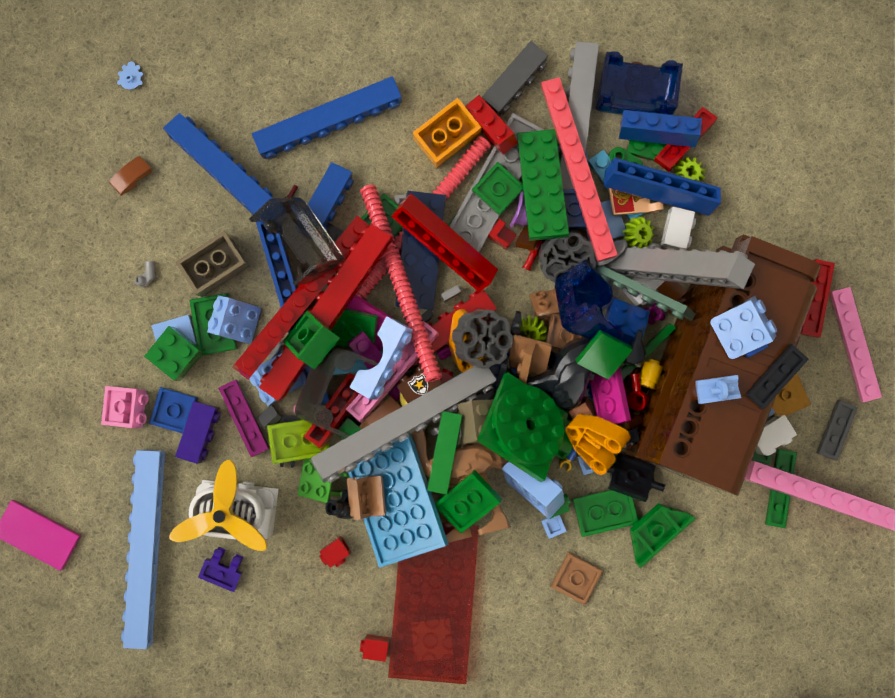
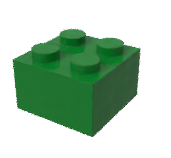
(174, 353)

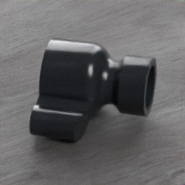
(339, 508)

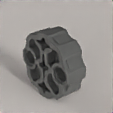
(578, 252)
(489, 347)

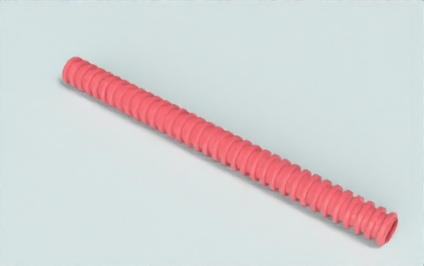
(446, 188)
(402, 286)

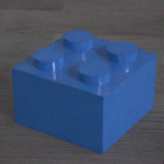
(628, 318)

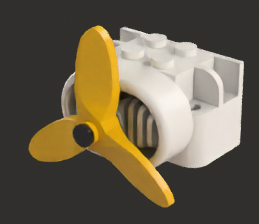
(230, 511)

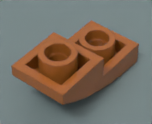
(128, 175)

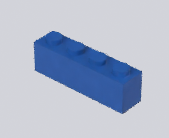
(660, 128)
(330, 193)

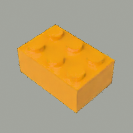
(447, 132)

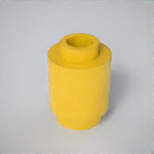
(650, 374)

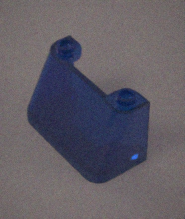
(638, 86)
(580, 301)

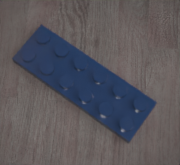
(418, 260)

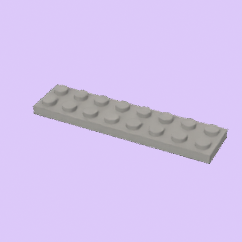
(475, 217)

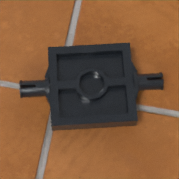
(633, 477)

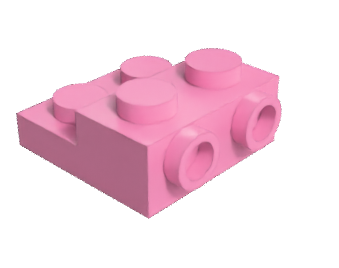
(124, 407)

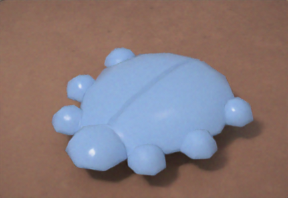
(130, 76)

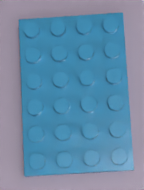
(411, 514)

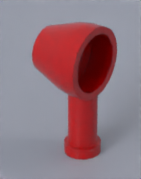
(532, 256)
(634, 397)

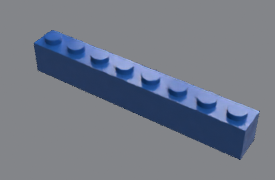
(327, 117)
(217, 164)

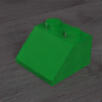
(310, 340)

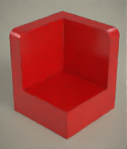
(501, 235)

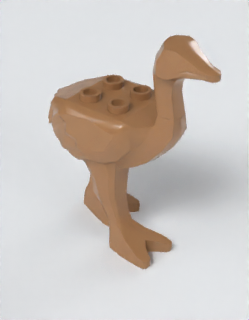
(467, 459)

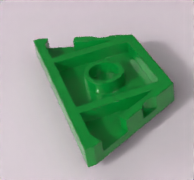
(656, 531)

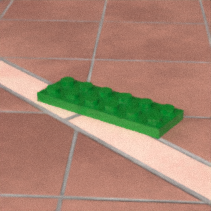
(542, 185)

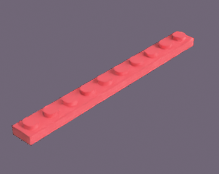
(579, 170)

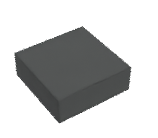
(269, 416)

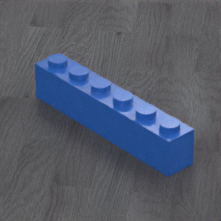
(662, 186)

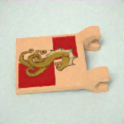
(625, 203)

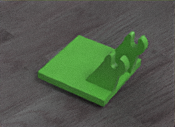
(312, 485)

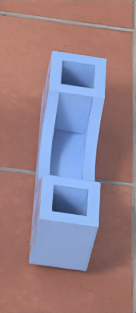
(394, 338)

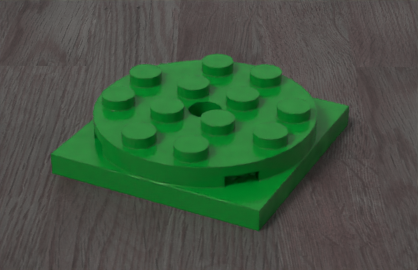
(507, 430)

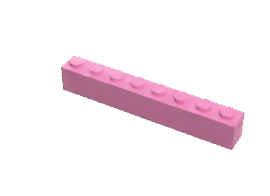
(821, 495)

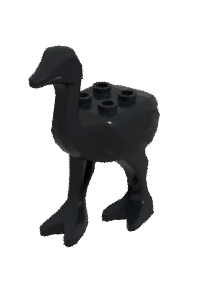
(566, 378)

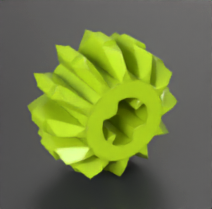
(691, 165)
(638, 232)
(536, 326)

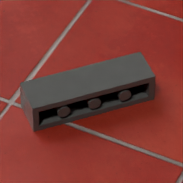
(515, 78)

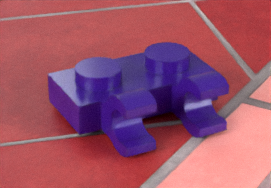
(220, 574)

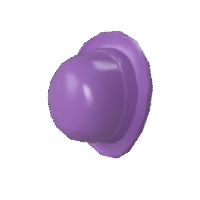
(520, 216)

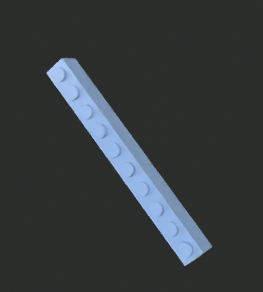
(144, 549)

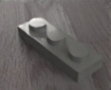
(837, 430)

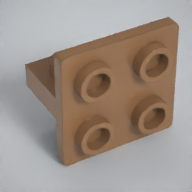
(544, 304)
(529, 356)
(366, 497)

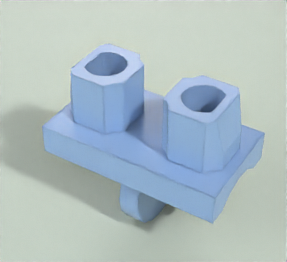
(717, 389)

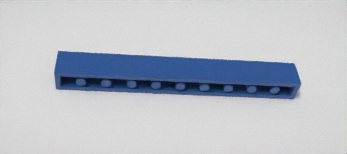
(282, 276)

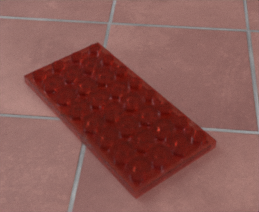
(434, 612)

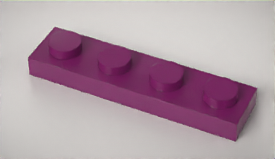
(363, 346)
(243, 418)

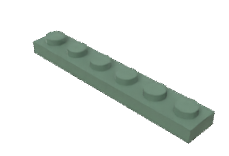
(648, 295)

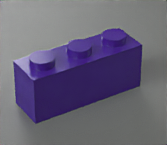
(198, 432)

